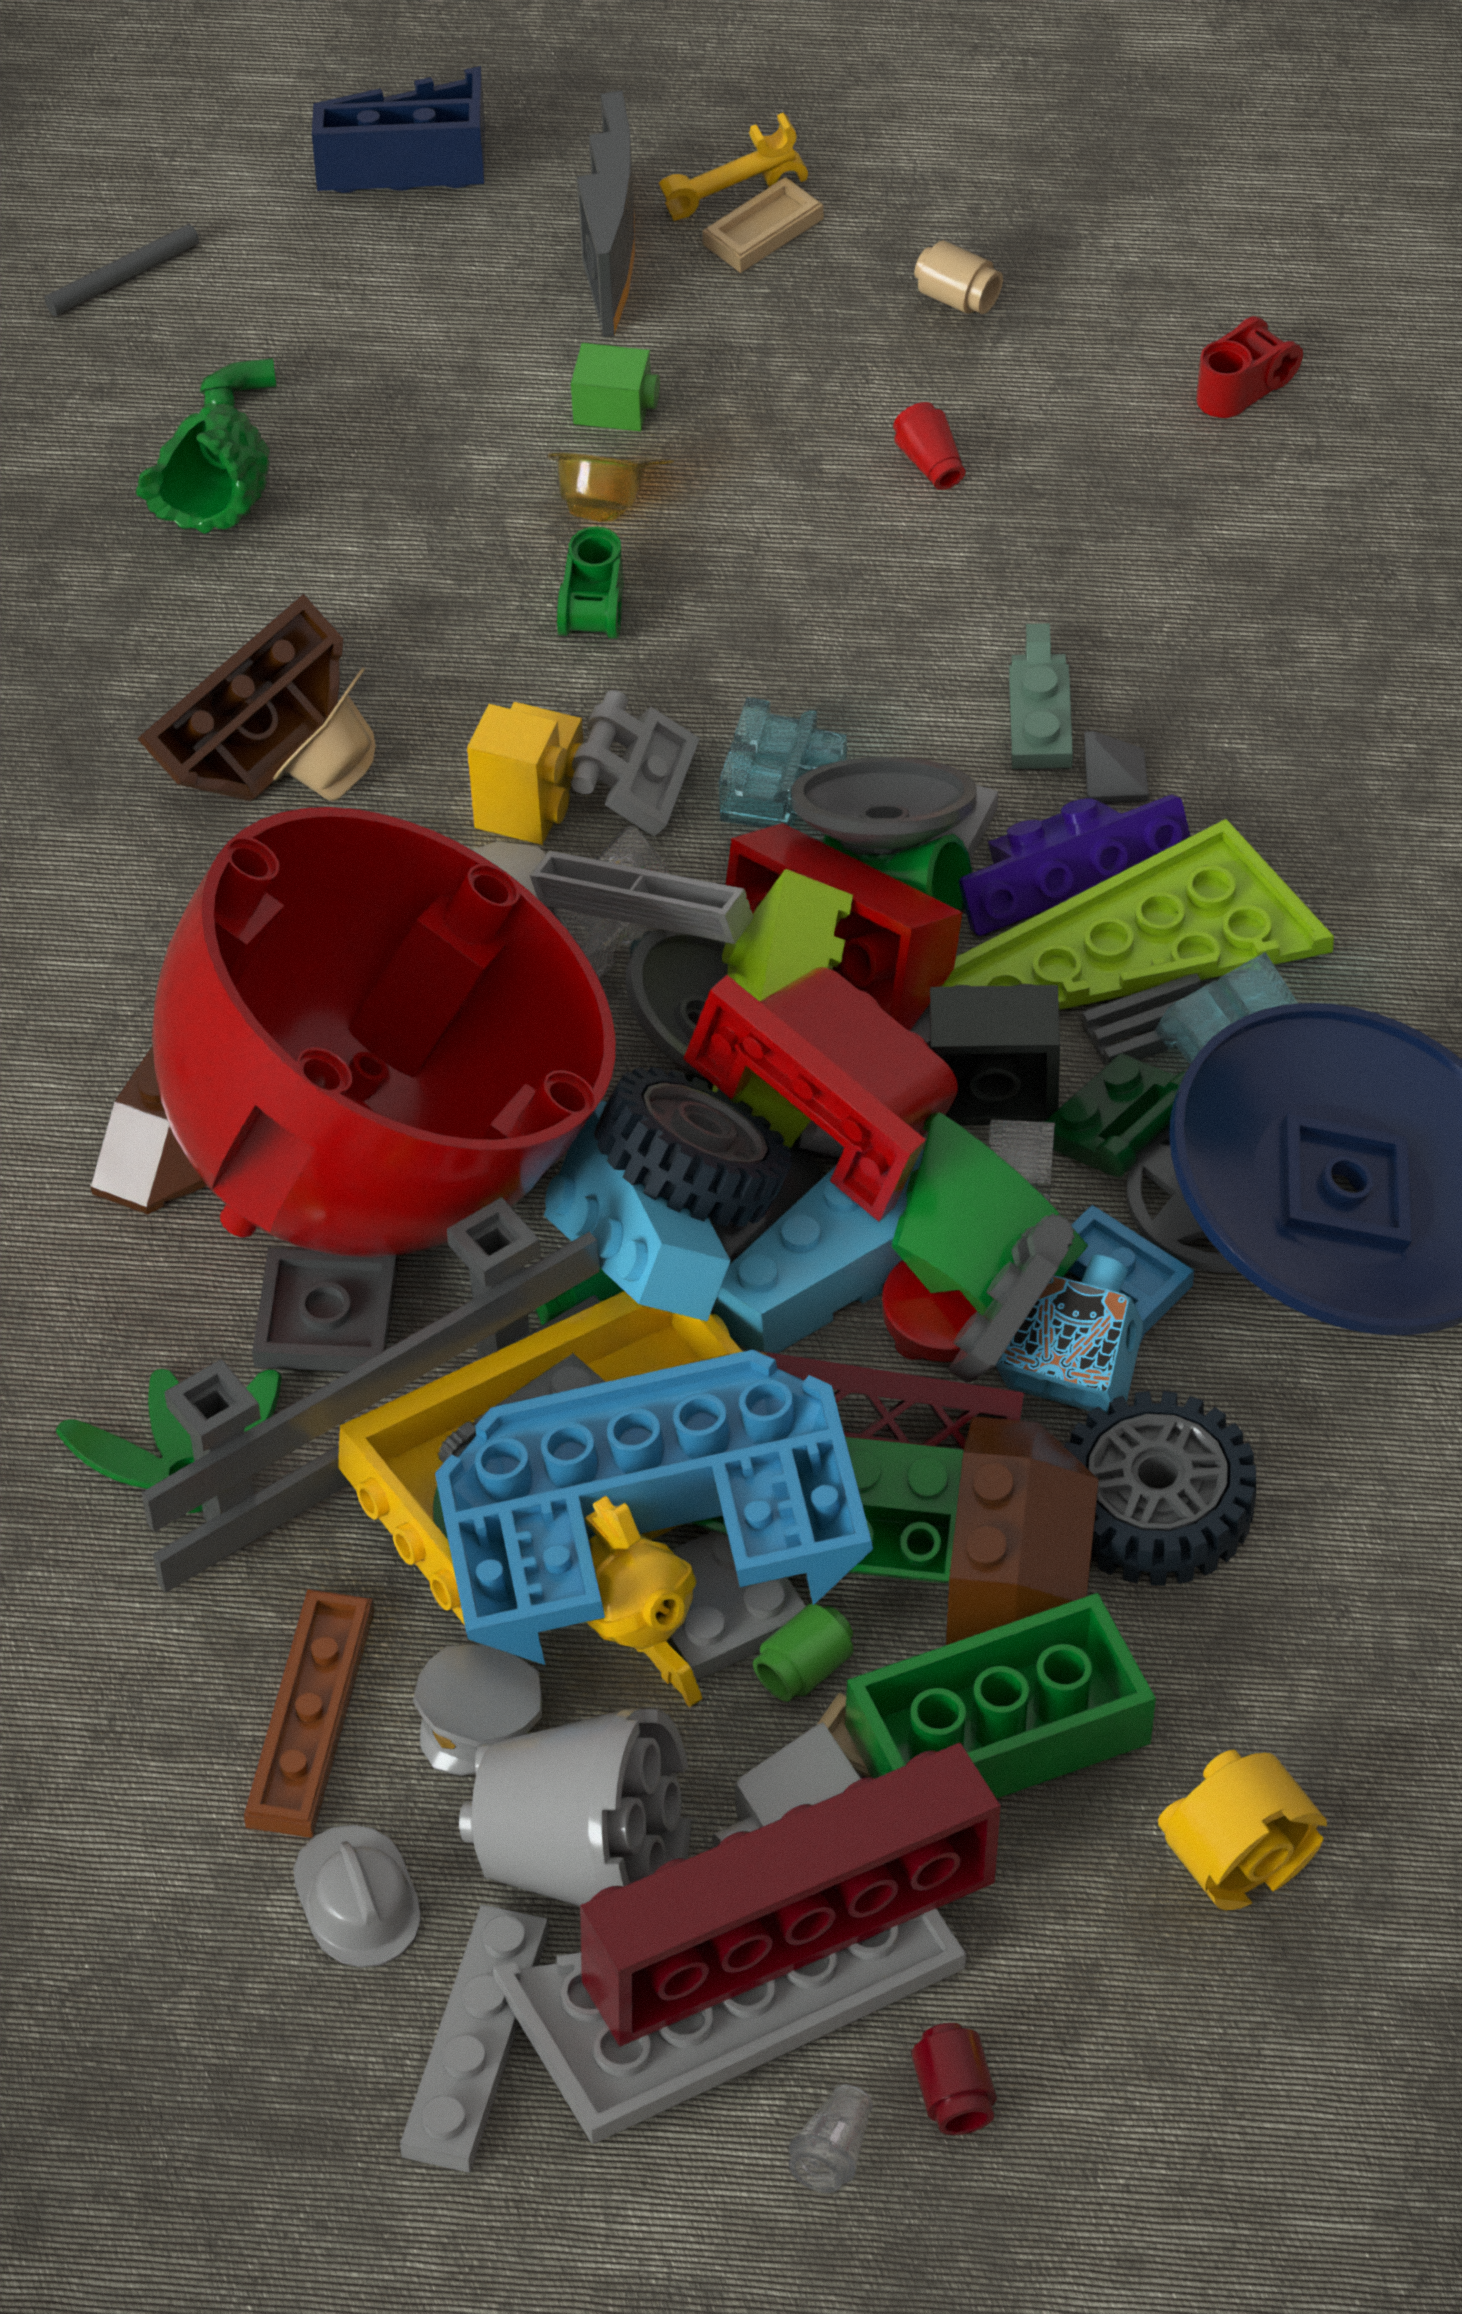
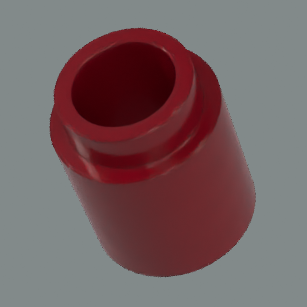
(954, 2078)

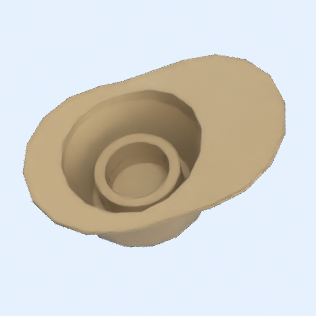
(335, 753)

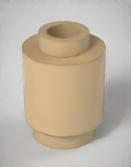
(958, 278)

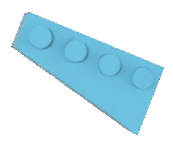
(642, 1244)
(808, 1268)

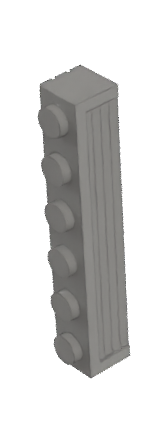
(642, 896)

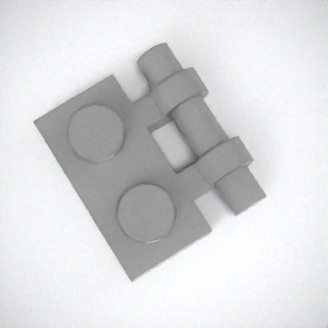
(651, 769)

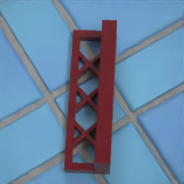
(910, 1390)

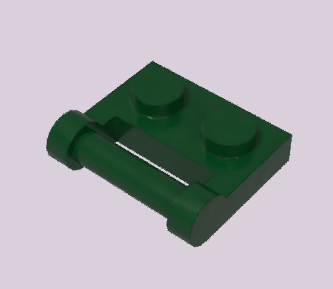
(1115, 1115)

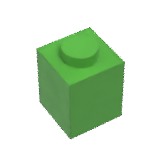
(613, 387)

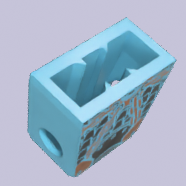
(1077, 1340)

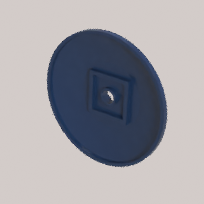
(1317, 1096)

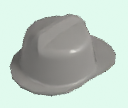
(357, 1895)

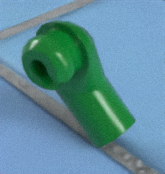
(237, 376)

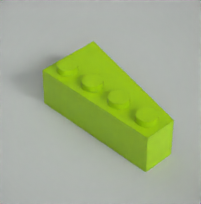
(783, 942)

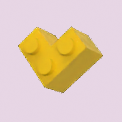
(522, 769)

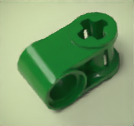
(592, 584)

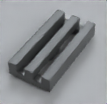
(1132, 1015)

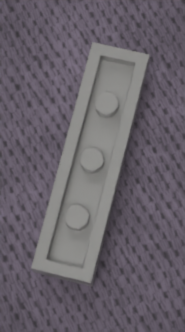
(471, 2043)

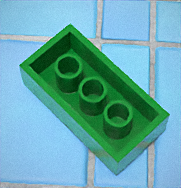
(1016, 1697)

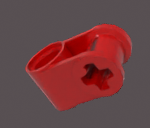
(1244, 368)

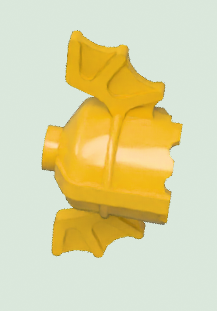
(641, 1592)

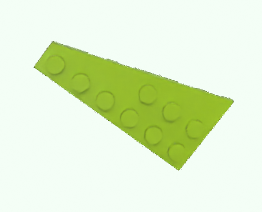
(1170, 916)

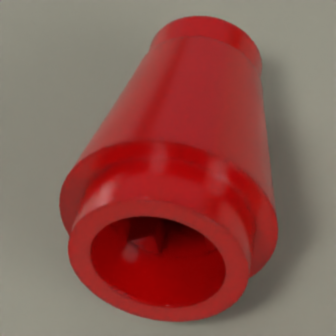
(929, 444)

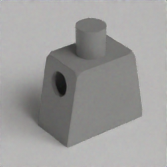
(796, 1775)

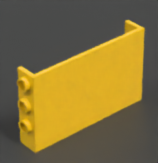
(395, 1448)

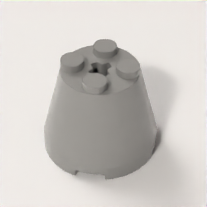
(579, 1805)

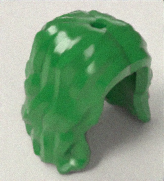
(207, 471)

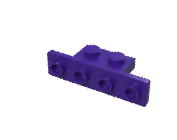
(1064, 856)

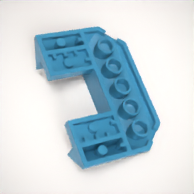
(676, 1449)

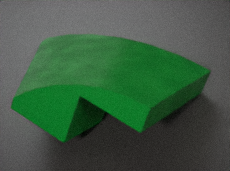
(967, 1214)

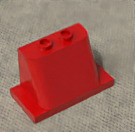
(837, 1064)

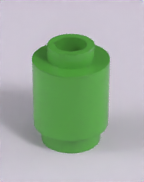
(804, 1652)

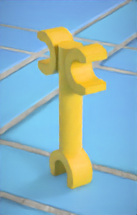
(771, 158)

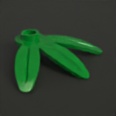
(138, 1467)

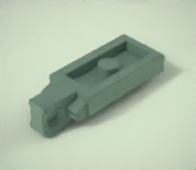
(1040, 704)

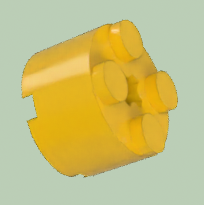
(1243, 1827)

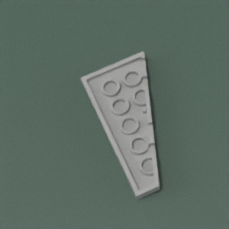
(627, 2084)

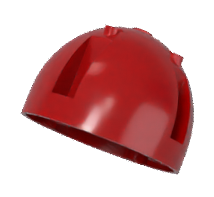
(372, 1033)

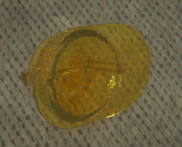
(598, 485)

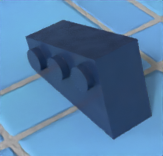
(402, 138)

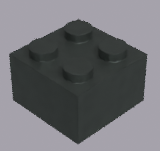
(1000, 1050)

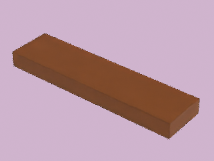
(309, 1713)

